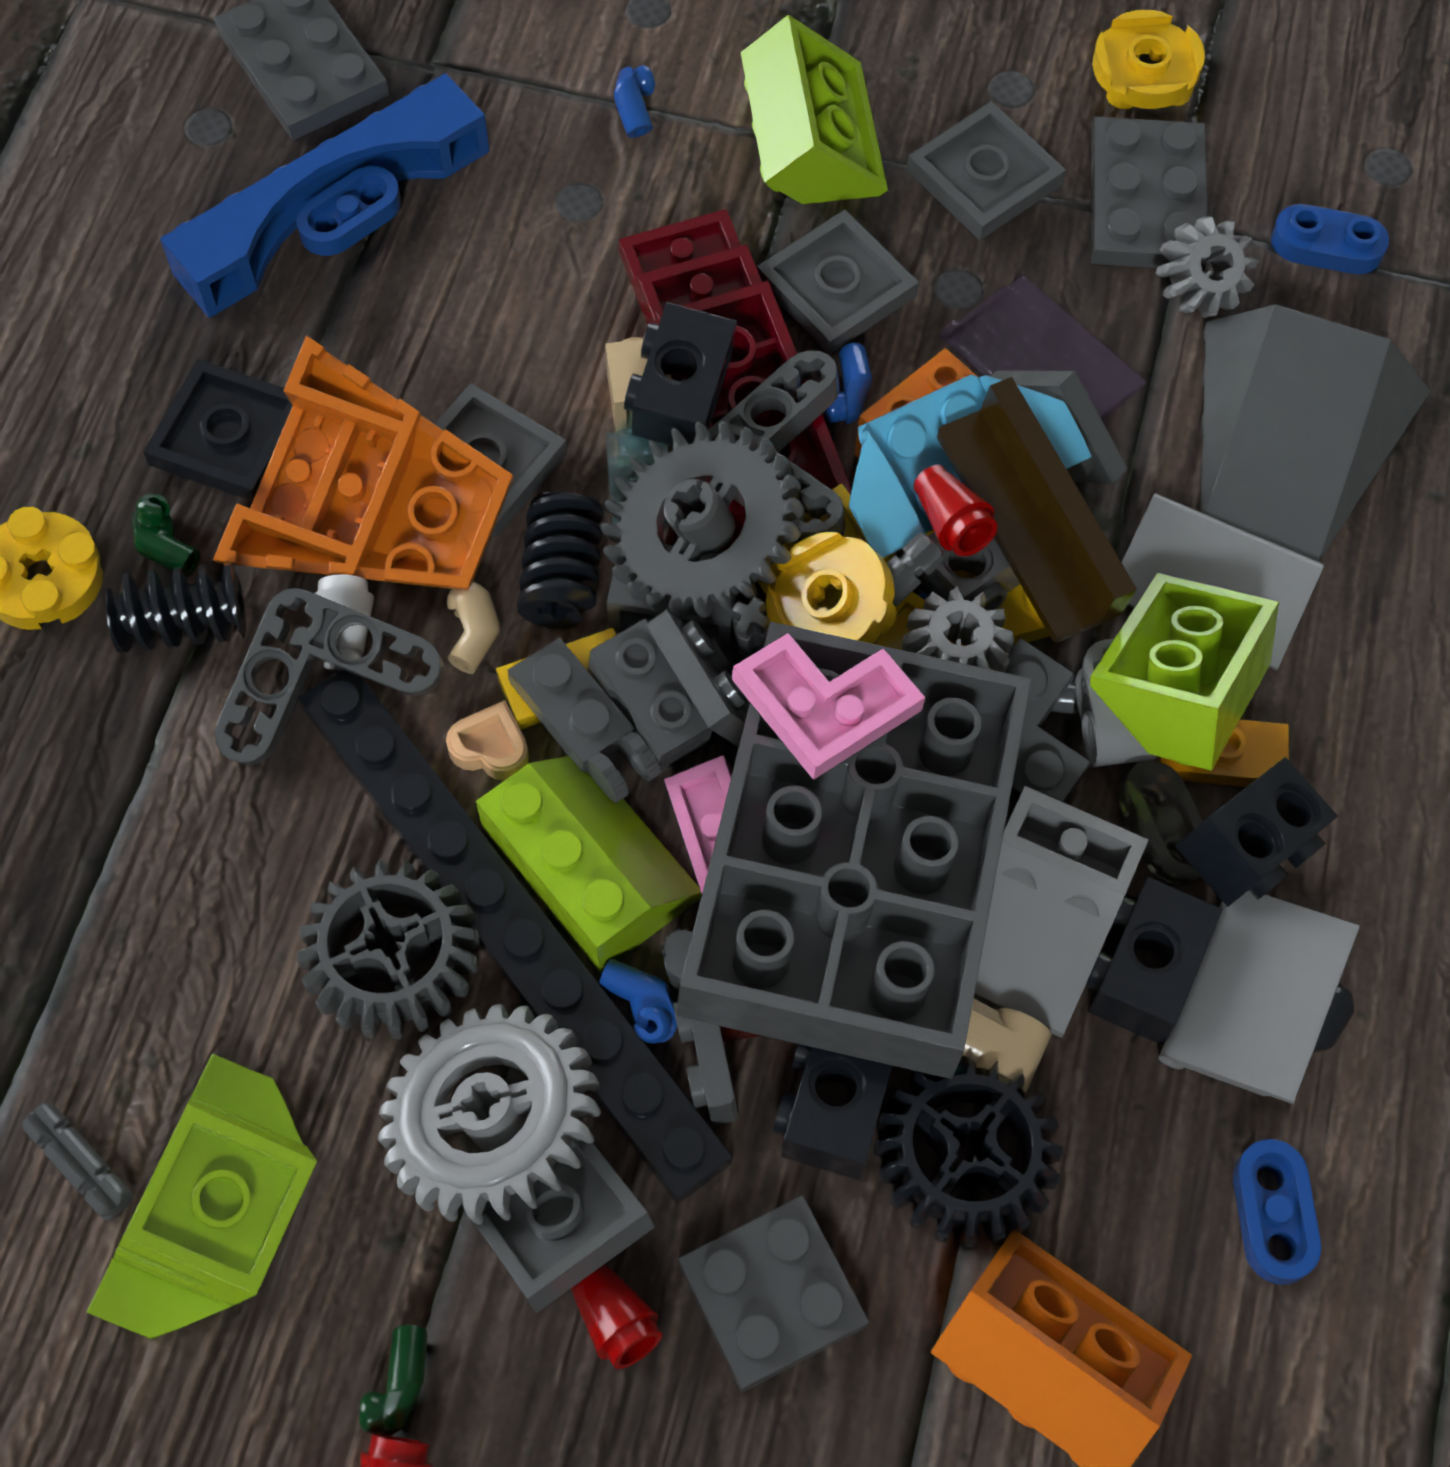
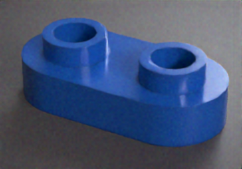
(345, 211)
(1329, 239)
(1277, 1214)

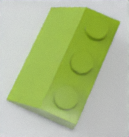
(811, 117)
(1187, 667)
(586, 858)

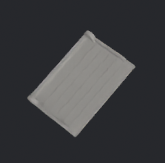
(1212, 552)
(1261, 995)

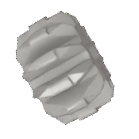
(1227, 261)
(964, 623)

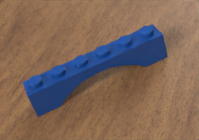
(230, 245)

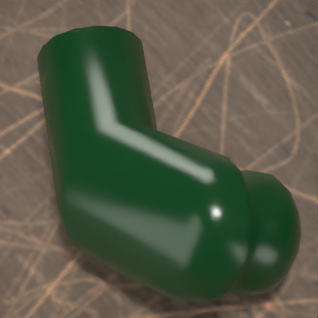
(155, 536)
(404, 1381)

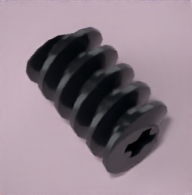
(560, 559)
(175, 609)

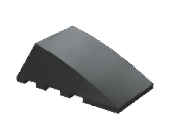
(1297, 422)

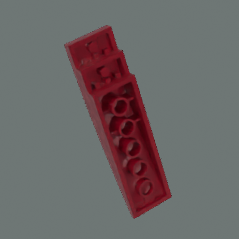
(708, 270)

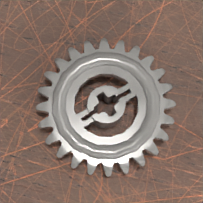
(493, 1114)

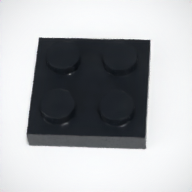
(220, 430)

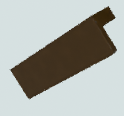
(1039, 514)

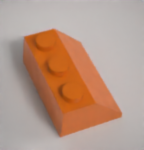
(1063, 1356)

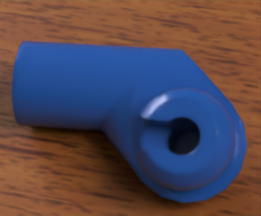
(628, 98)
(856, 385)
(648, 999)

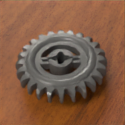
(694, 494)

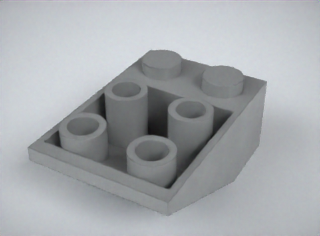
(1052, 906)

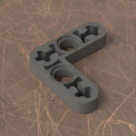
(813, 399)
(317, 642)

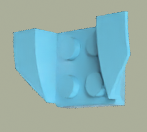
(906, 443)

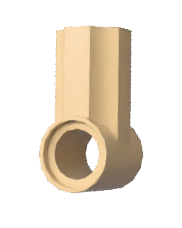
(1005, 1037)

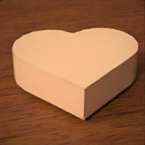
(488, 742)

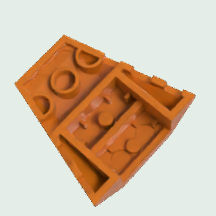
(366, 488)

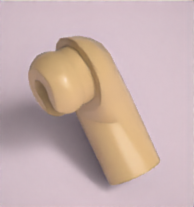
(479, 624)

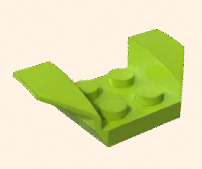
(209, 1207)

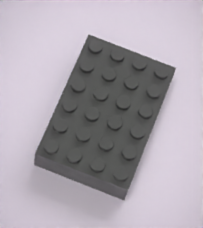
(864, 895)

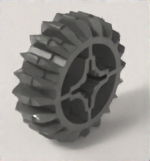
(365, 962)

